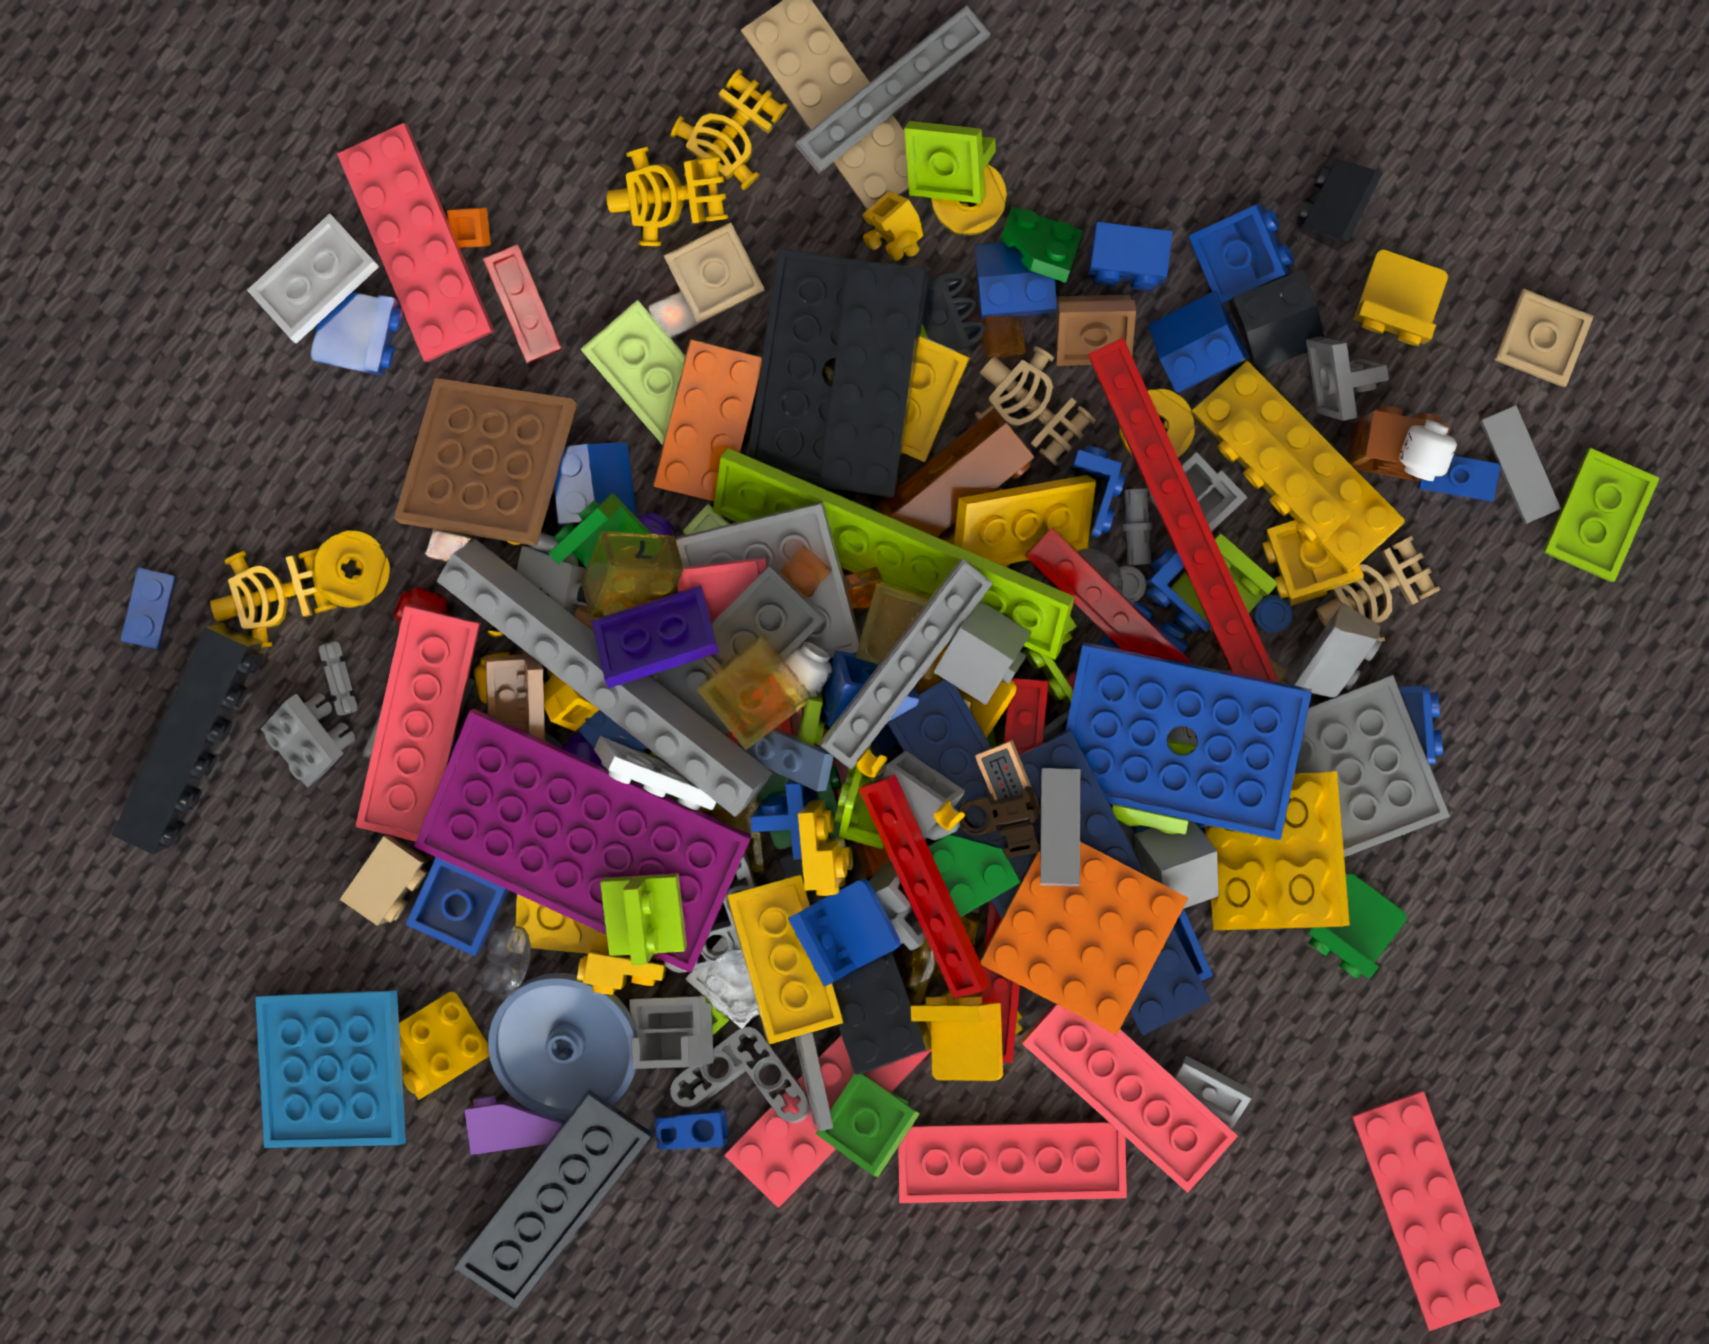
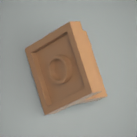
(1090, 324)
(516, 691)

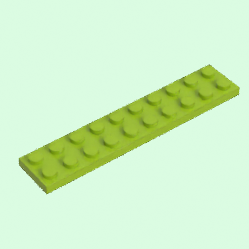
(898, 551)

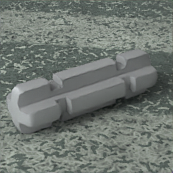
(338, 678)

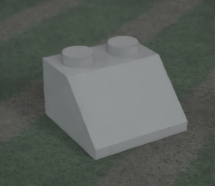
(1338, 653)

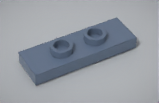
(793, 758)

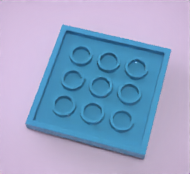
(330, 1069)

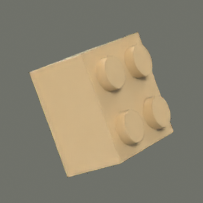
(385, 881)

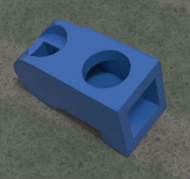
(692, 1130)

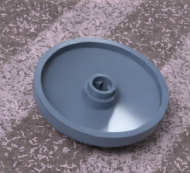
(559, 1043)

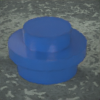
(1273, 614)

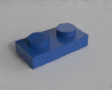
(148, 608)

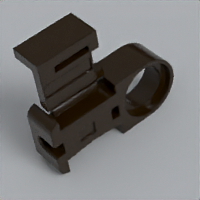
(1012, 815)

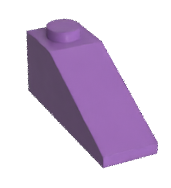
(506, 1126)

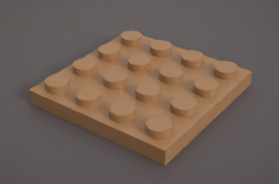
(485, 461)

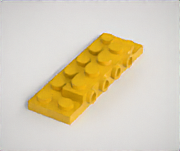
(1297, 468)

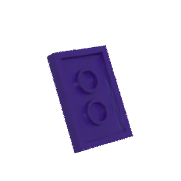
(655, 636)

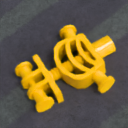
(732, 128)
(640, 196)
(237, 604)

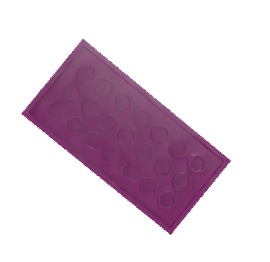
(562, 824)

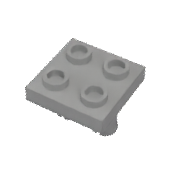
(303, 740)

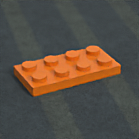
(706, 417)

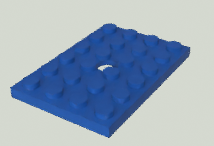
(1244, 732)

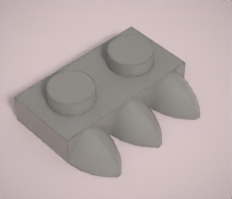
(1214, 1090)

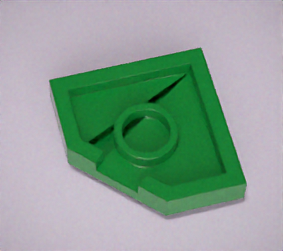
(1045, 244)
(972, 871)

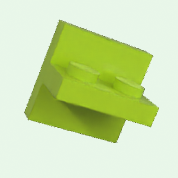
(947, 161)
(643, 916)

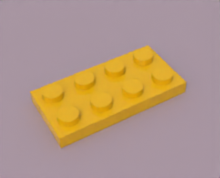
(1012, 520)
(779, 970)

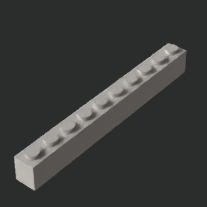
(572, 655)

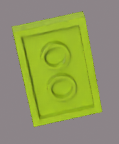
(1601, 515)

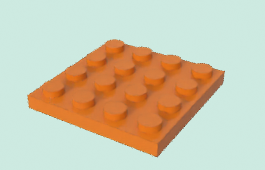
(1087, 941)

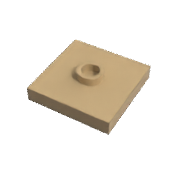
(714, 273)
(1543, 338)

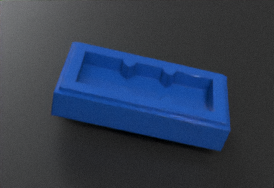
(1466, 479)

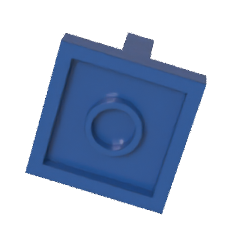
(781, 812)

